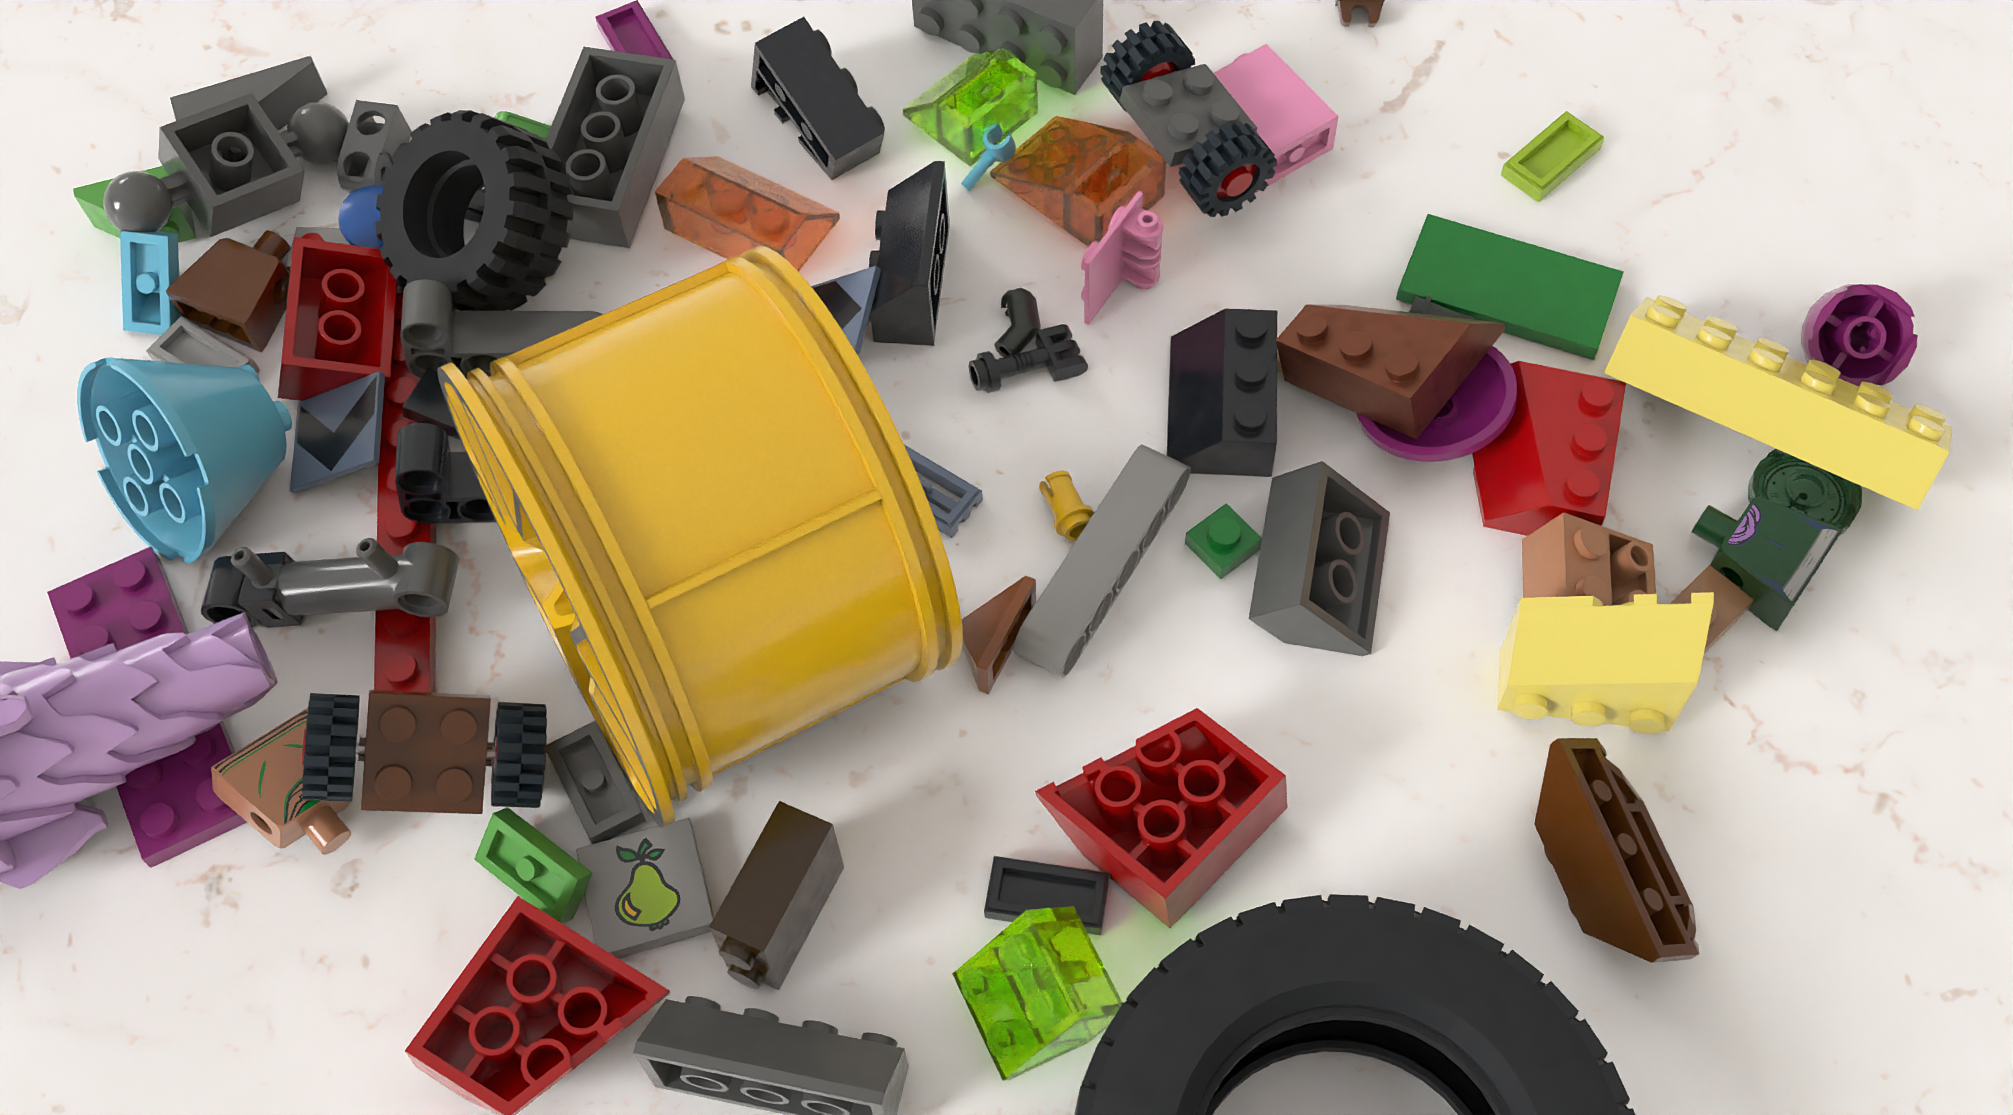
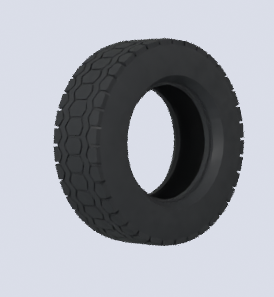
(1354, 983)

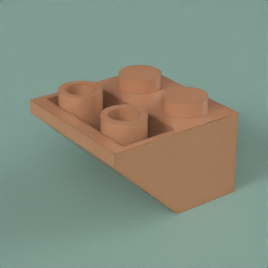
(1586, 560)

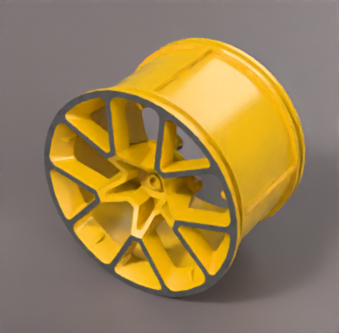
(711, 519)

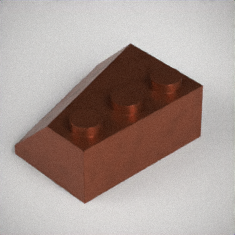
(1383, 361)

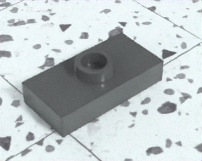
(594, 783)

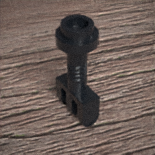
(1053, 351)

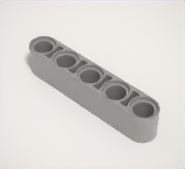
(1101, 561)

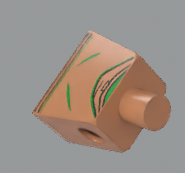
(266, 790)

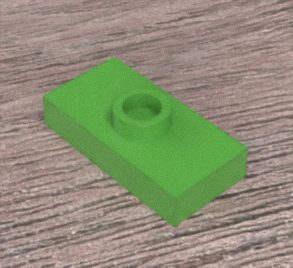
(532, 865)

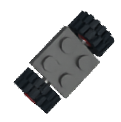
(1189, 118)

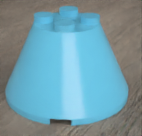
(181, 446)

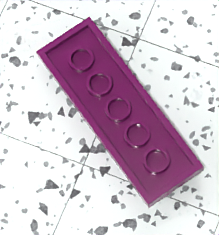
(172, 798)

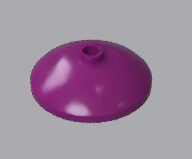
(1466, 422)

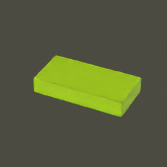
(1552, 156)

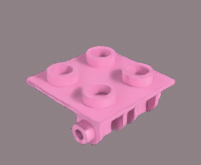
(1126, 252)

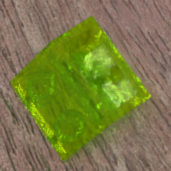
(972, 97)
(1037, 990)

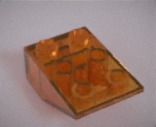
(1083, 174)

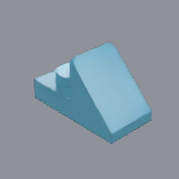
(147, 271)

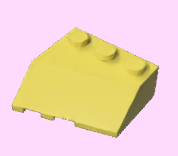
(1604, 662)

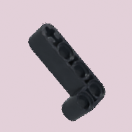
(436, 482)

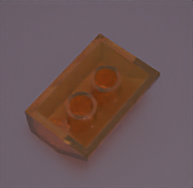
(740, 210)

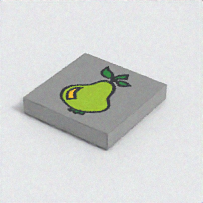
(646, 889)

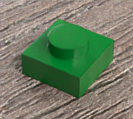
(1223, 541)

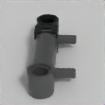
(284, 590)

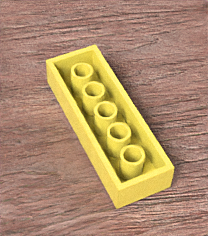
(1782, 400)

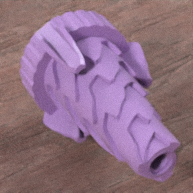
(101, 716)

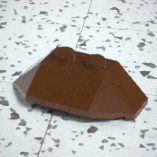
(1611, 856)

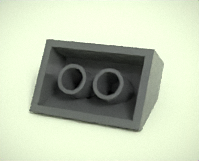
(1320, 562)

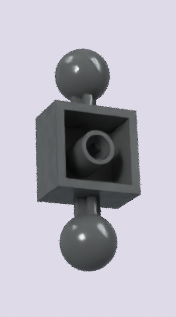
(227, 166)

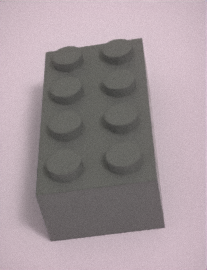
(1049, 36)
(614, 139)

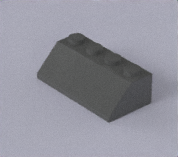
(770, 1063)

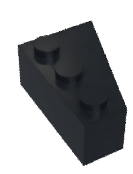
(817, 97)

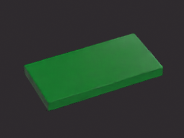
(1514, 283)

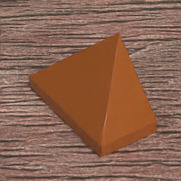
(993, 628)

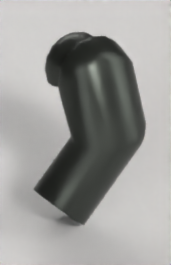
(1024, 321)

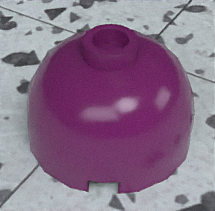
(1861, 333)

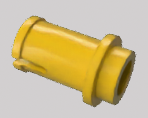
(1065, 505)

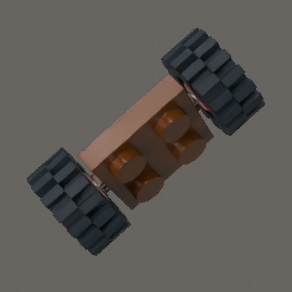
(424, 751)

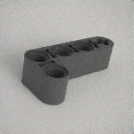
(470, 339)

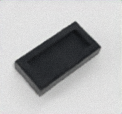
(1031, 885)

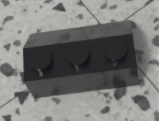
(911, 258)
(1224, 394)

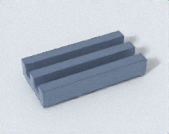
(957, 511)

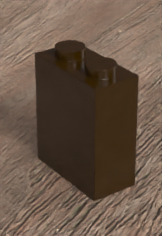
(777, 897)

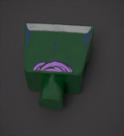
(1767, 553)

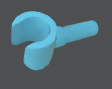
(993, 152)

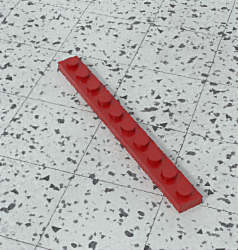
(402, 640)

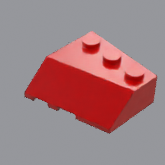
(1552, 452)
(1170, 811)
(528, 1012)

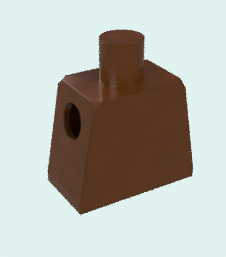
(236, 290)

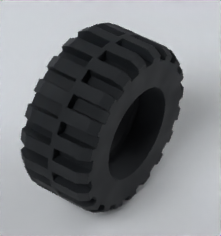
(520, 222)

